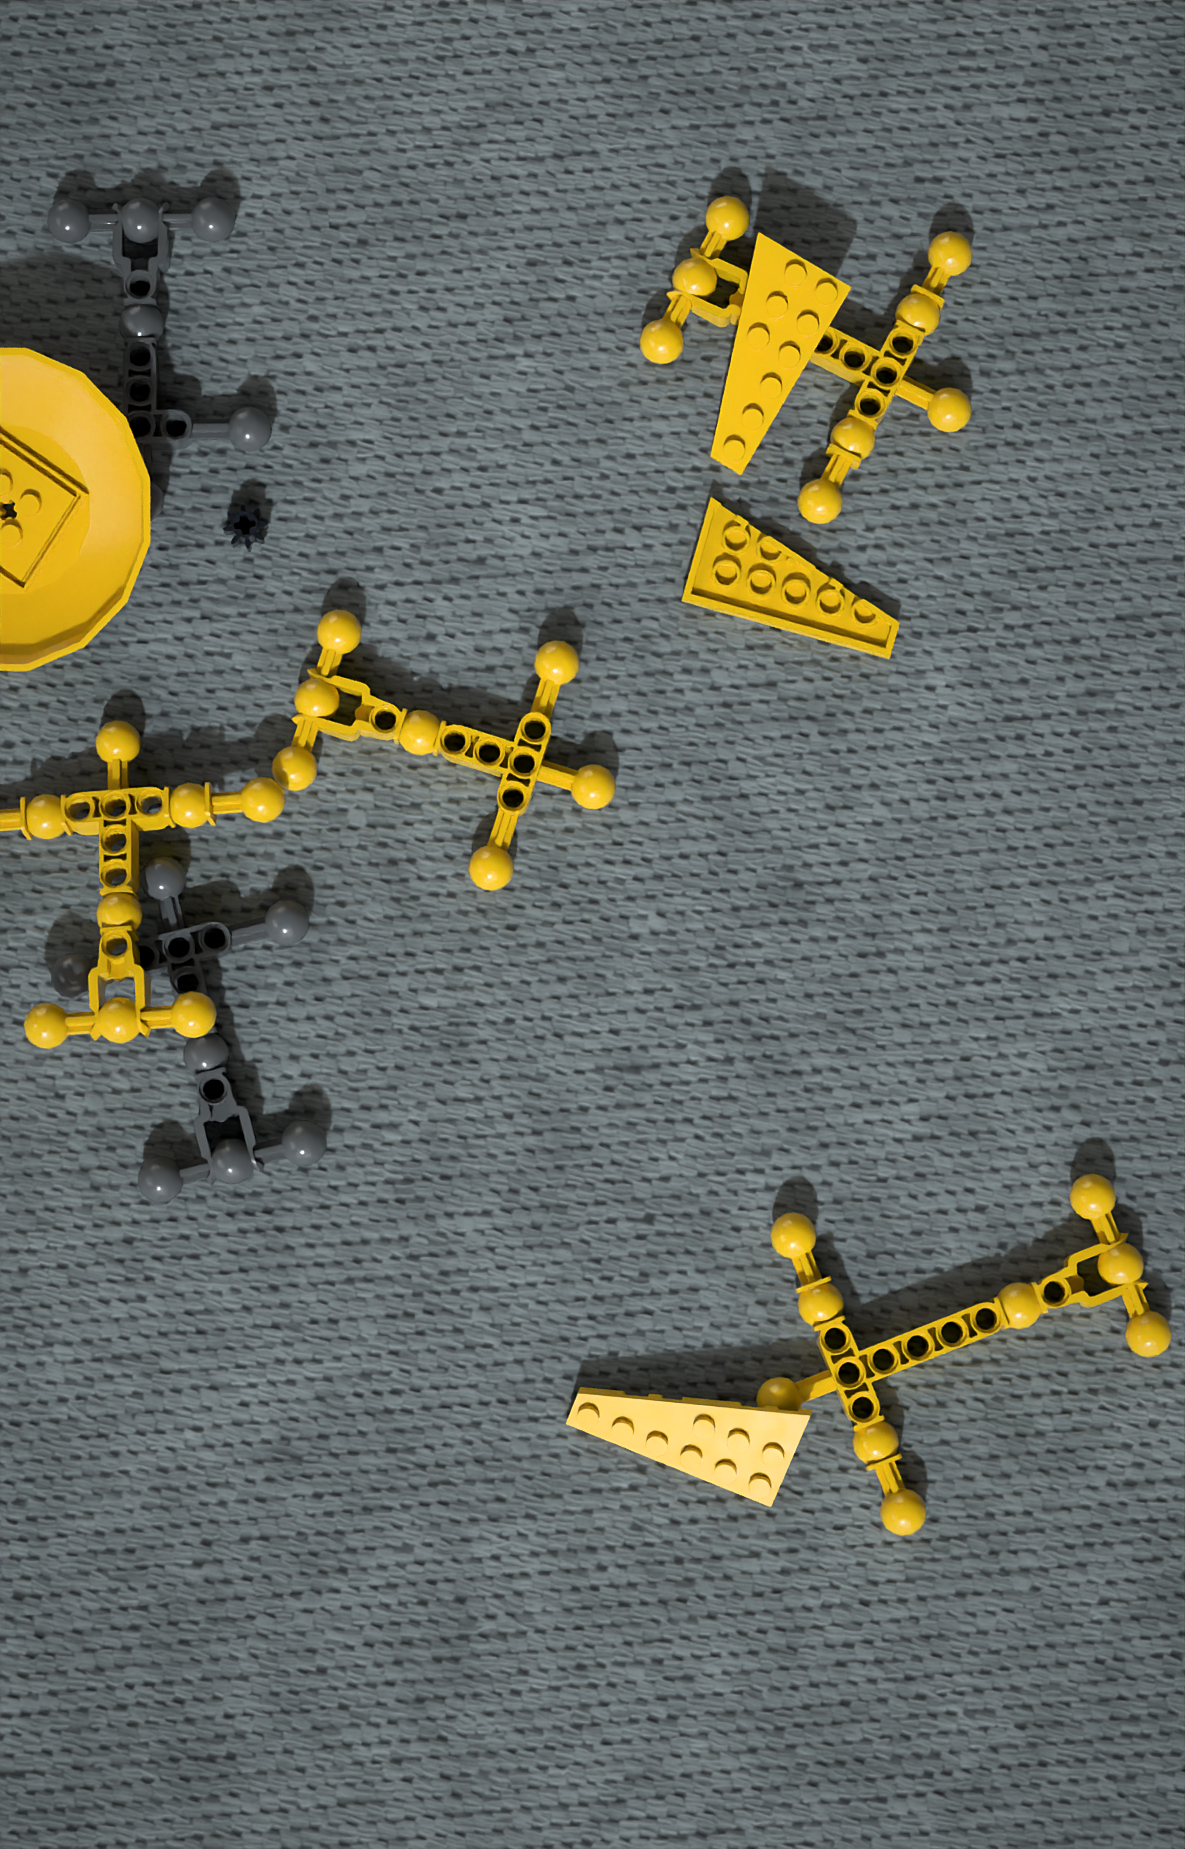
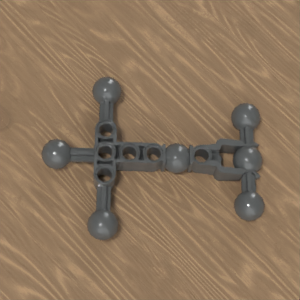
(143, 323)
(208, 1055)

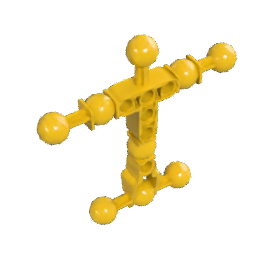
(855, 435)
(119, 910)

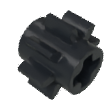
(236, 524)

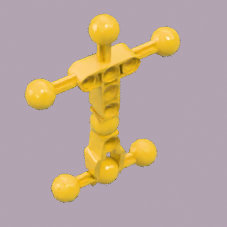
(424, 733)

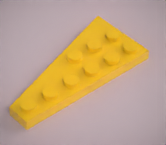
(778, 330)
(767, 583)
(707, 1438)

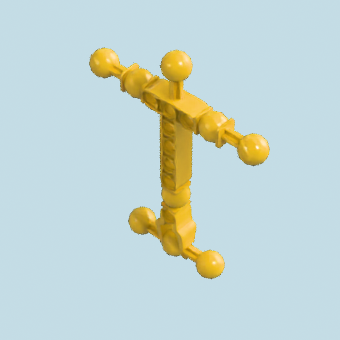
(1014, 1307)

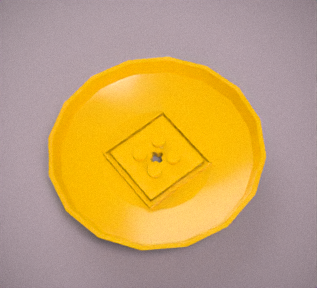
(77, 506)

